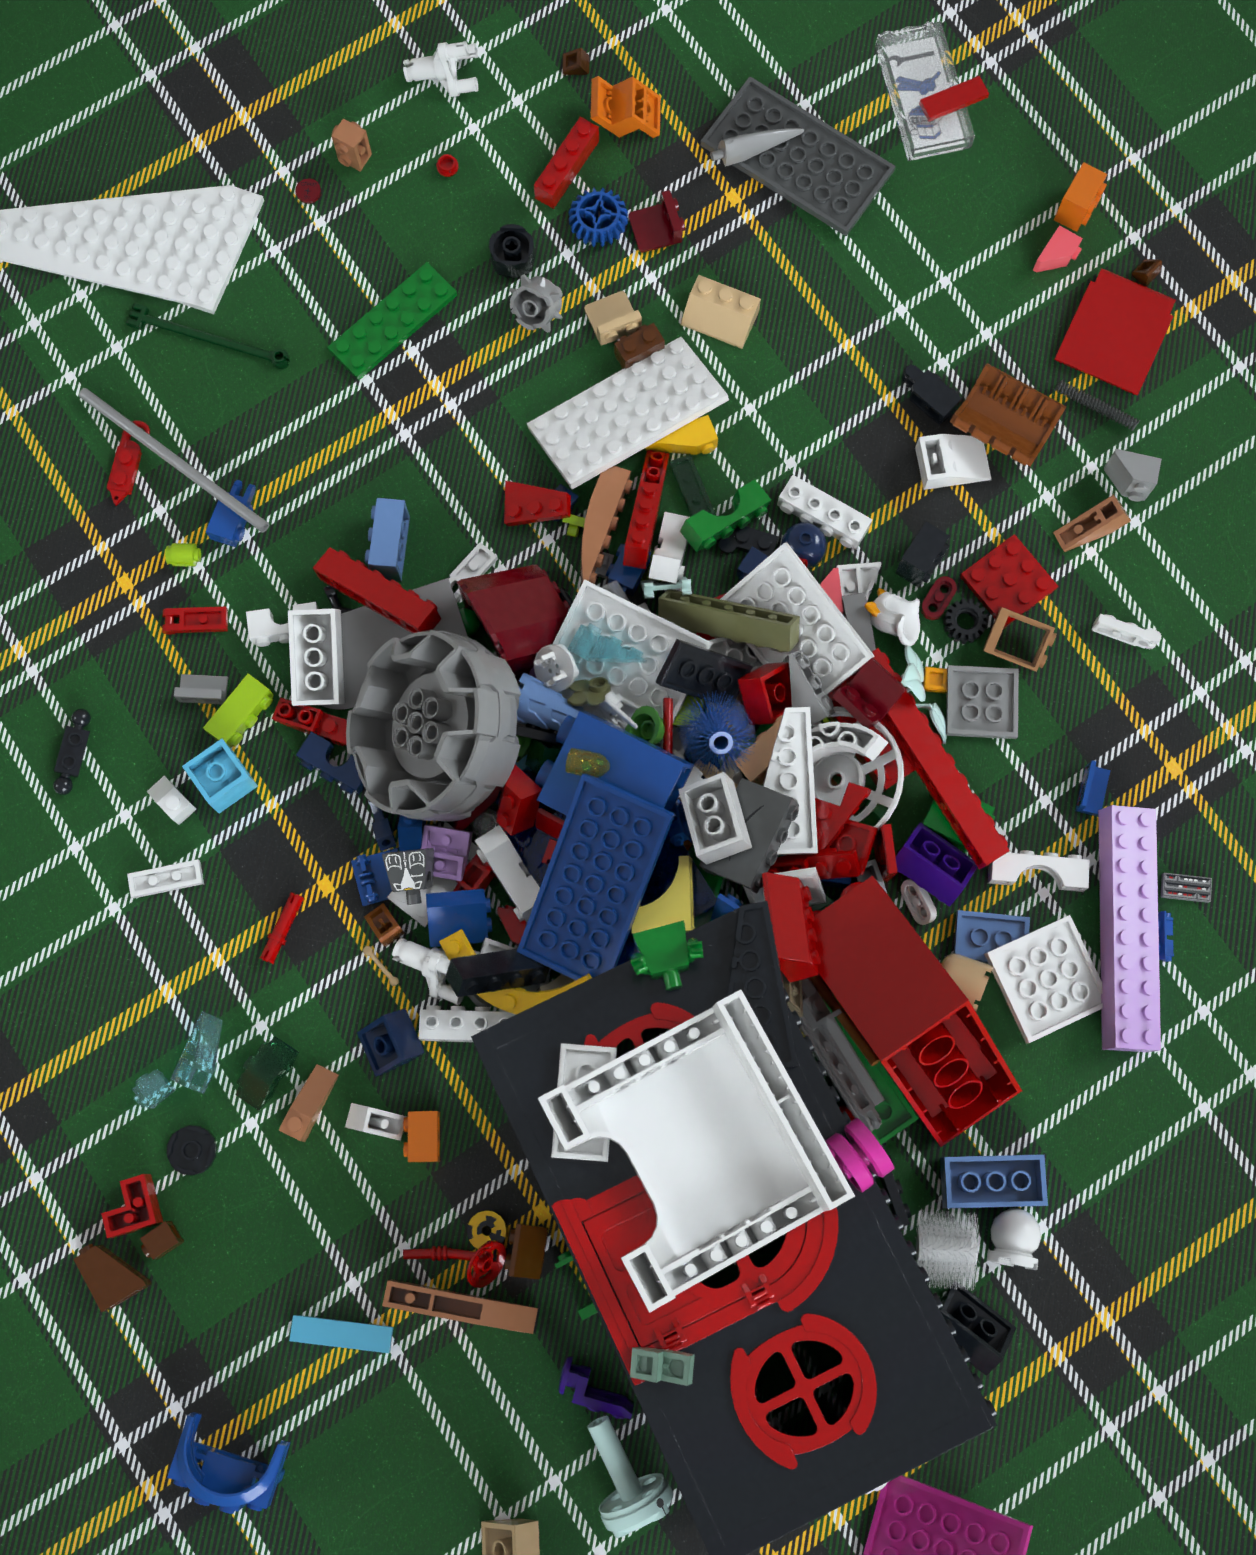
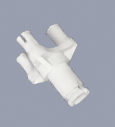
(444, 67)
(432, 964)

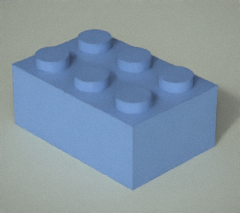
(388, 538)

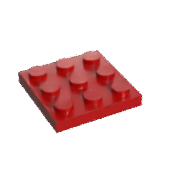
(1009, 579)

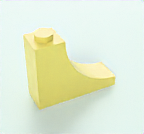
(673, 905)

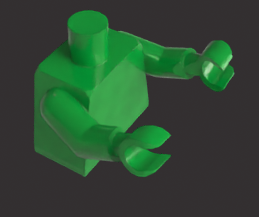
(665, 953)

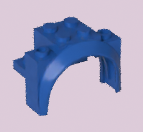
(225, 1476)

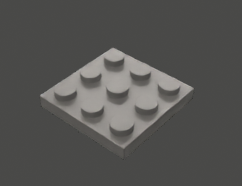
(982, 702)

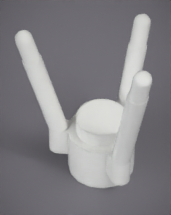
(613, 706)

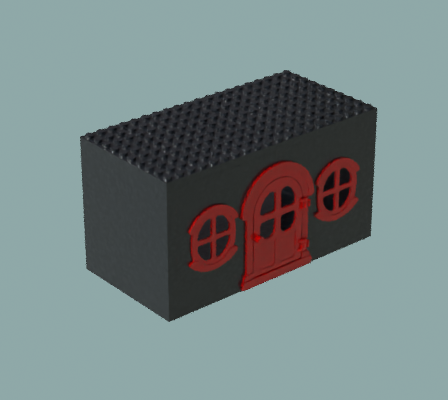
(833, 1282)

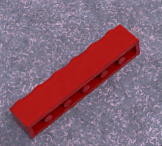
(376, 592)

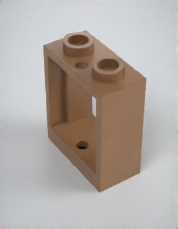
(996, 630)

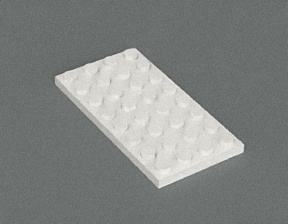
(627, 412)

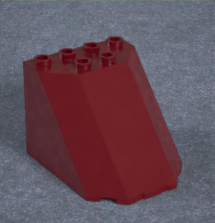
(518, 611)

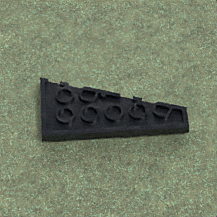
(760, 978)

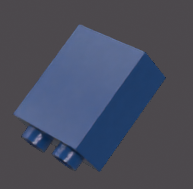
(634, 764)

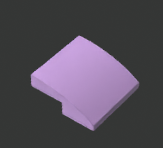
(450, 850)

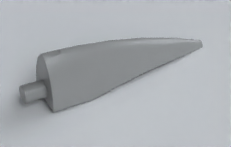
(748, 145)

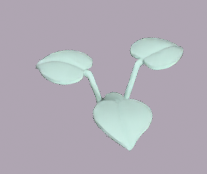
(913, 680)

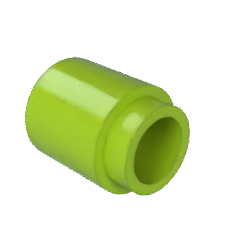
(183, 554)

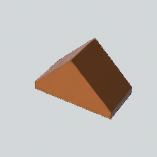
(384, 925)

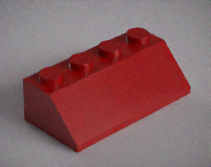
(792, 925)

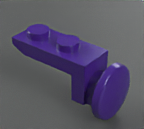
(591, 1397)

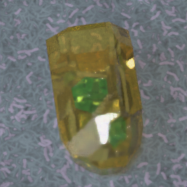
(586, 762)

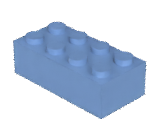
(993, 1181)

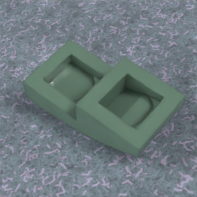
(662, 1365)

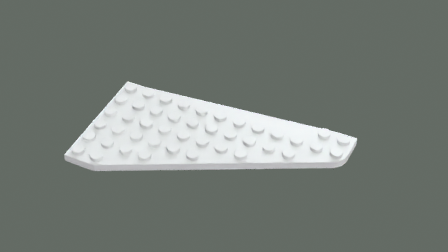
(148, 244)

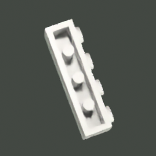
(824, 512)
(457, 1024)

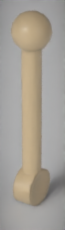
(368, 951)

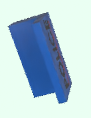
(1092, 789)

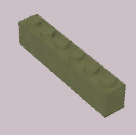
(730, 620)

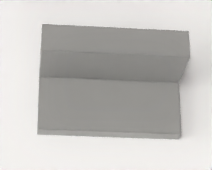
(202, 689)

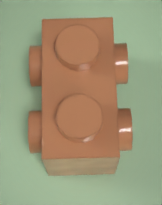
(351, 144)

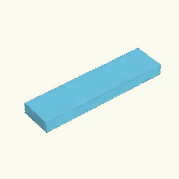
(341, 1334)

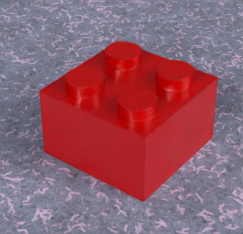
(766, 692)

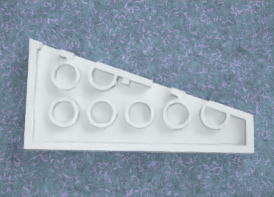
(793, 775)

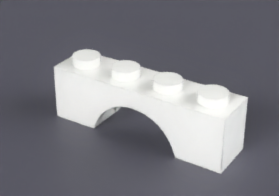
(1069, 872)

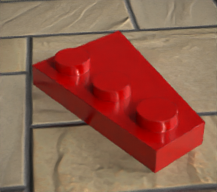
(534, 504)

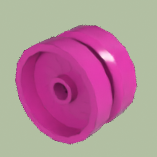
(862, 1152)

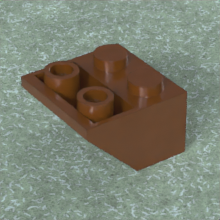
(527, 1251)

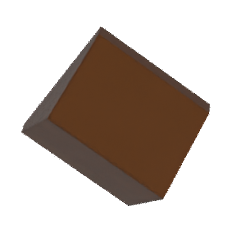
(1147, 271)

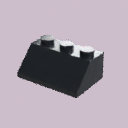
(978, 1328)

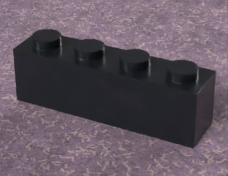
(494, 972)

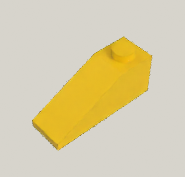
(691, 439)

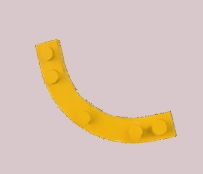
(510, 1000)

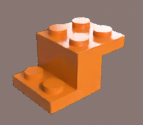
(625, 107)

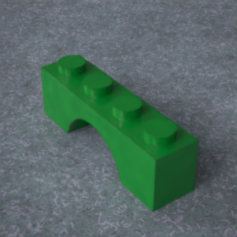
(705, 528)

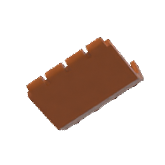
(1008, 415)

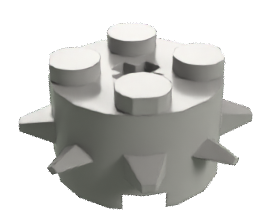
(536, 303)

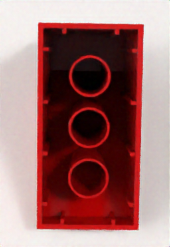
(910, 1011)

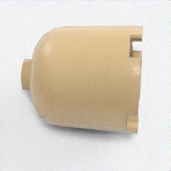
(968, 975)

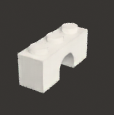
(263, 629)

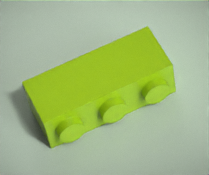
(239, 711)

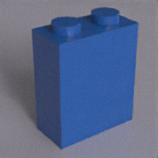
(458, 910)

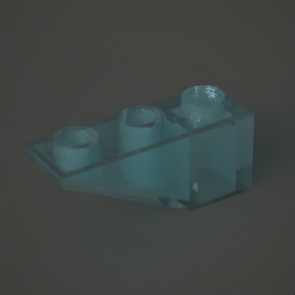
(598, 649)
(200, 1054)

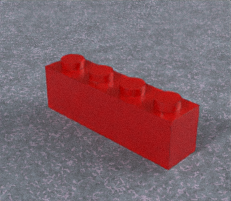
(566, 162)

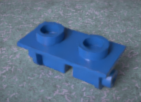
(1165, 928)

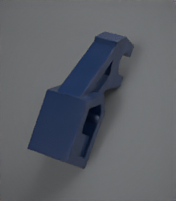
(382, 829)

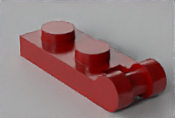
(195, 620)

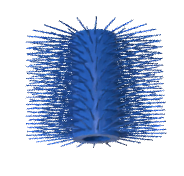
(716, 732)

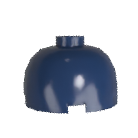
(806, 542)

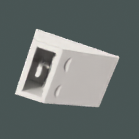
(951, 460)

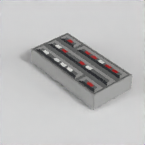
(1186, 887)

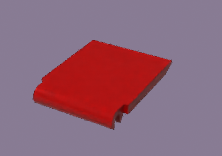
(1117, 331)

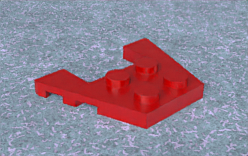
(832, 818)

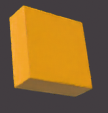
(935, 680)

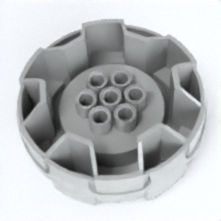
(434, 726)

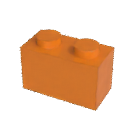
(423, 1136)

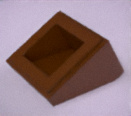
(576, 62)

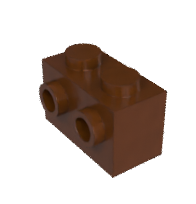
(638, 345)

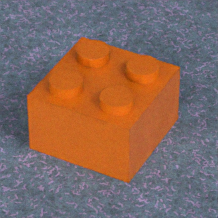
(1081, 197)

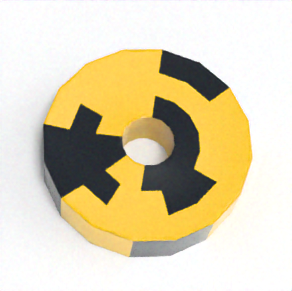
(483, 1219)

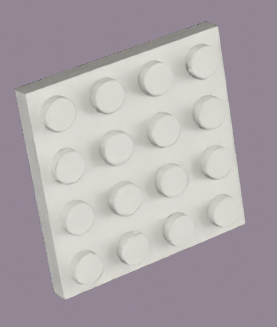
(1047, 979)

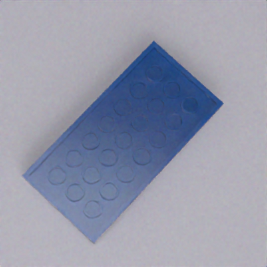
(595, 880)

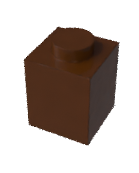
(161, 1240)

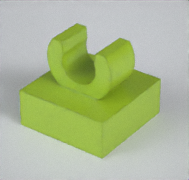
(575, 523)

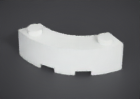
(668, 560)
(845, 737)
(509, 868)

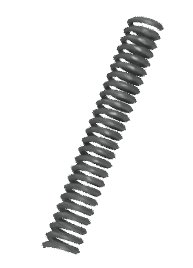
(1068, 390)

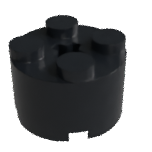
(512, 251)

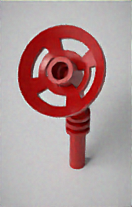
(480, 1259)

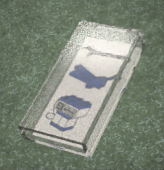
(914, 67)

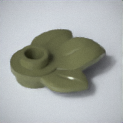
(589, 692)

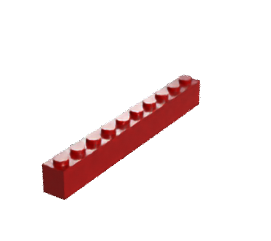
(941, 777)

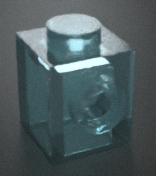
(152, 1089)

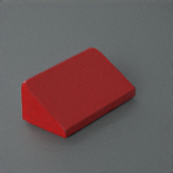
(548, 823)

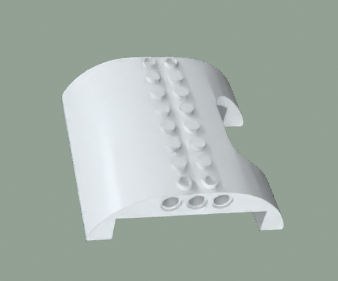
(711, 1140)

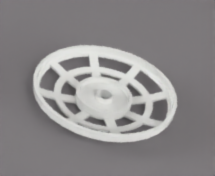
(853, 772)

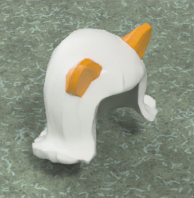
(895, 616)

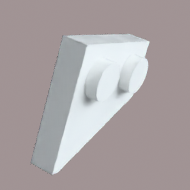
(858, 577)

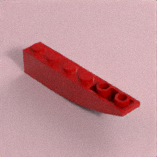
(645, 510)

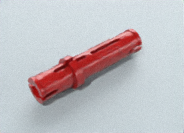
(281, 929)

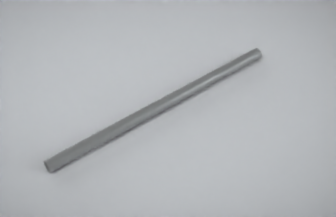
(174, 460)

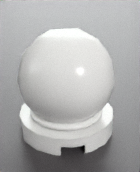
(1015, 1238)

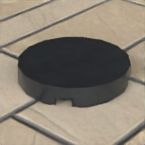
(191, 1150)

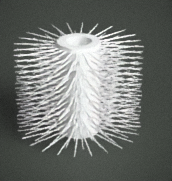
(940, 1249)

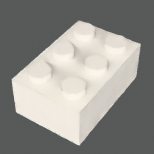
(715, 818)

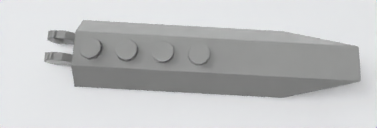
(843, 1067)

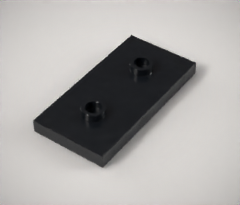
(701, 671)

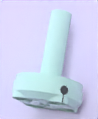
(636, 1499)

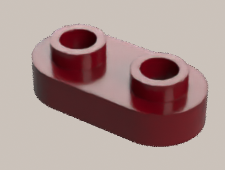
(937, 598)

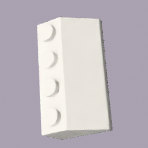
(316, 657)

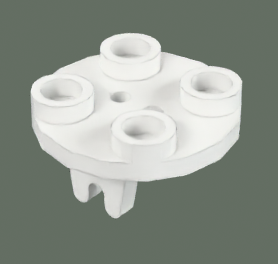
(549, 658)

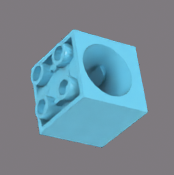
(220, 776)

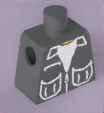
(410, 872)

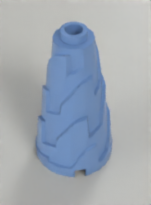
(542, 705)

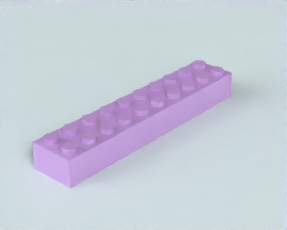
(1129, 929)

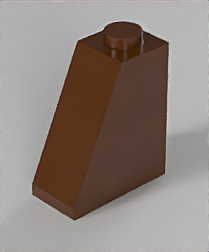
(109, 1276)

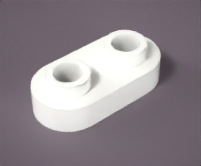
(918, 902)

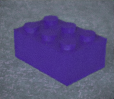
(935, 864)

